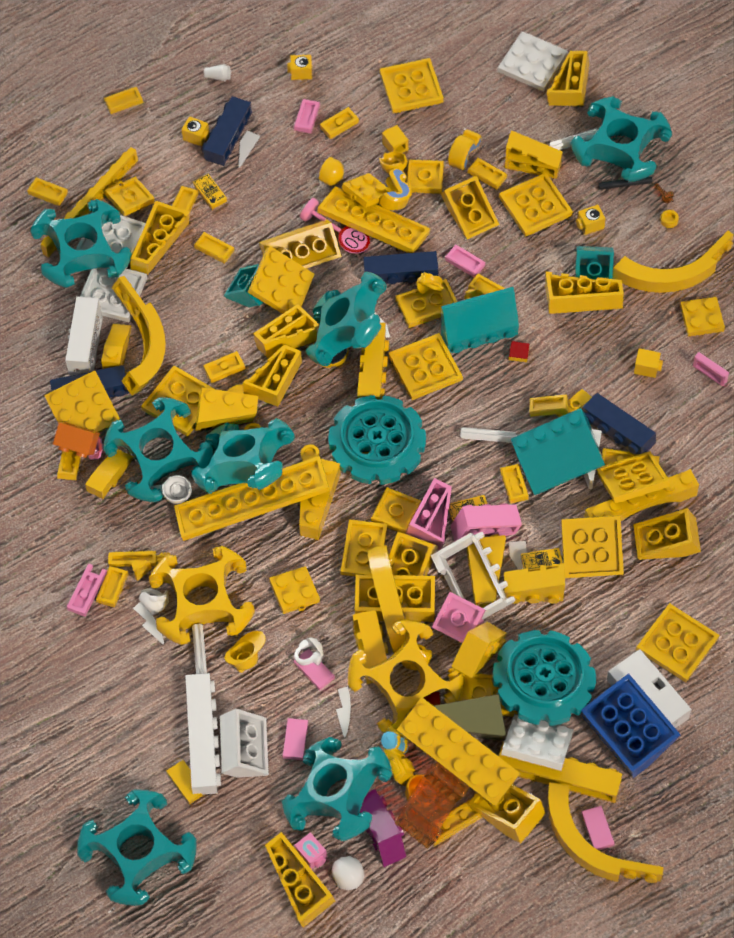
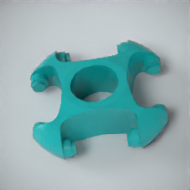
(619, 123)
(87, 227)
(346, 319)
(160, 427)
(244, 456)
(348, 801)
(137, 824)

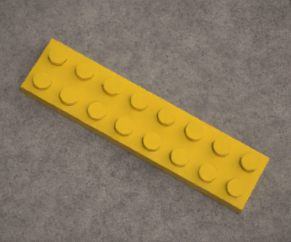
(243, 502)

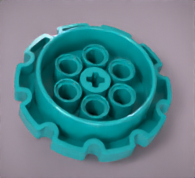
(377, 439)
(544, 677)

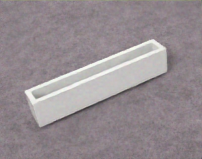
(201, 734)

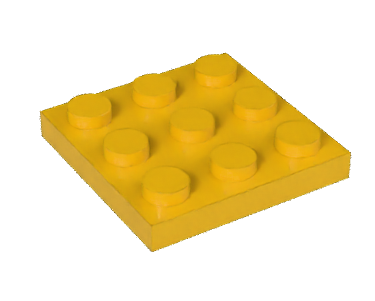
(411, 85)
(535, 204)
(280, 281)
(425, 366)
(182, 387)
(83, 404)
(633, 477)
(592, 546)
(677, 642)

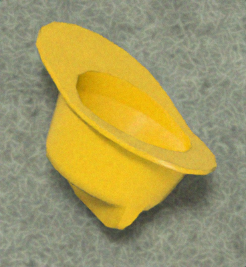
(245, 652)

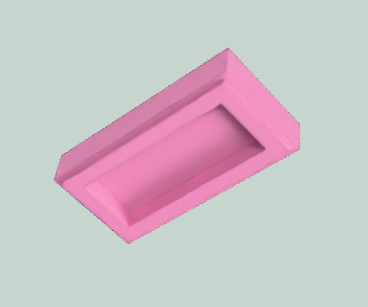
(307, 116)
(465, 261)
(710, 369)
(317, 674)
(295, 739)
(597, 828)

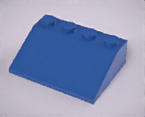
(630, 725)

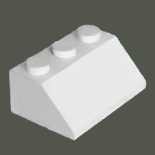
(243, 744)

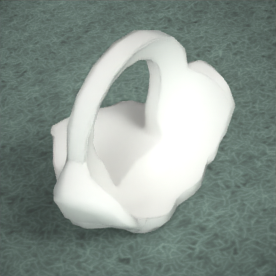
(154, 603)
(310, 643)

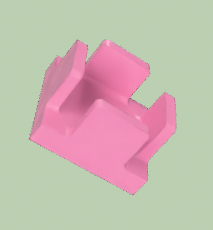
(458, 617)

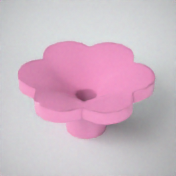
(98, 451)

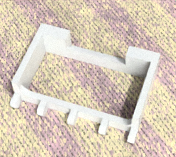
(443, 568)

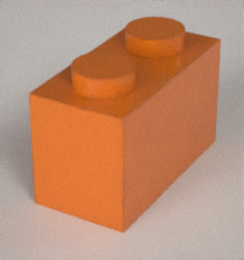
(76, 439)

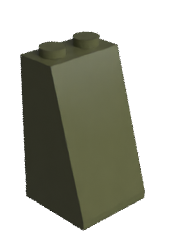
(477, 716)

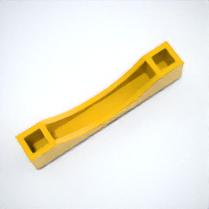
(681, 488)

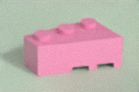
(431, 516)
(488, 518)

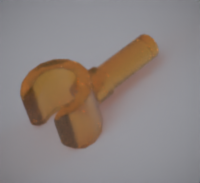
(666, 196)

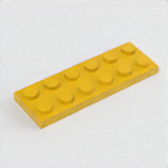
(374, 221)
(458, 751)

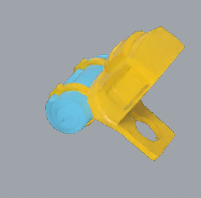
(395, 748)

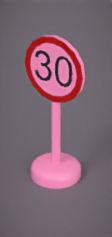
(348, 238)

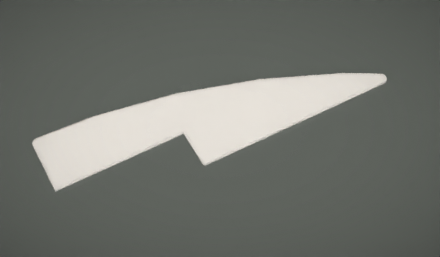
(150, 624)
(344, 713)

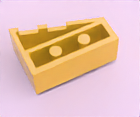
(571, 82)
(532, 156)
(291, 328)
(275, 376)
(220, 407)
(536, 586)
(368, 637)
(479, 648)

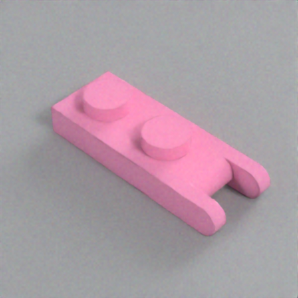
(86, 591)

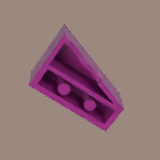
(383, 830)

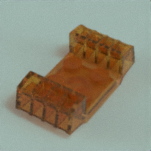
(431, 804)

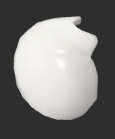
(176, 489)
(348, 873)

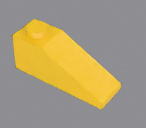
(116, 346)

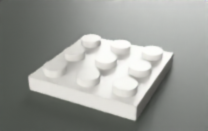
(532, 61)
(118, 235)
(99, 286)
(537, 743)

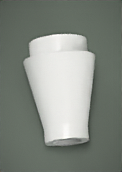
(218, 72)

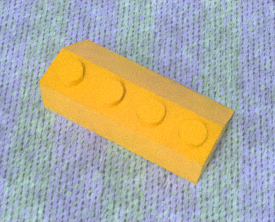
(307, 245)
(415, 595)

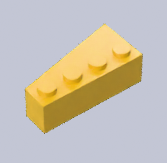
(158, 235)
(582, 294)
(372, 366)
(315, 509)
(303, 887)

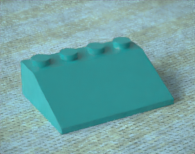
(479, 320)
(558, 451)

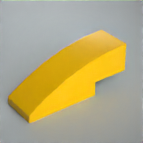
(108, 474)

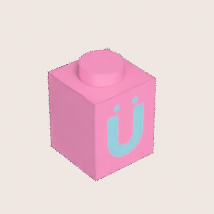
(311, 851)

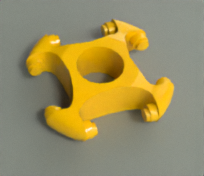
(210, 576)
(411, 653)

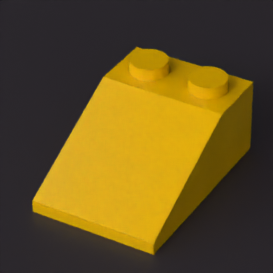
(470, 207)
(667, 536)
(411, 555)
(513, 815)

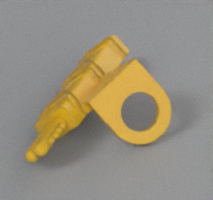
(139, 561)

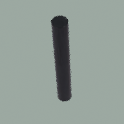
(623, 183)

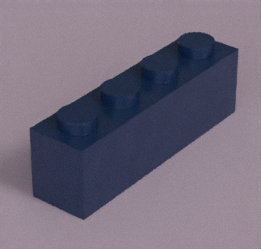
(227, 131)
(402, 267)
(109, 377)
(619, 425)

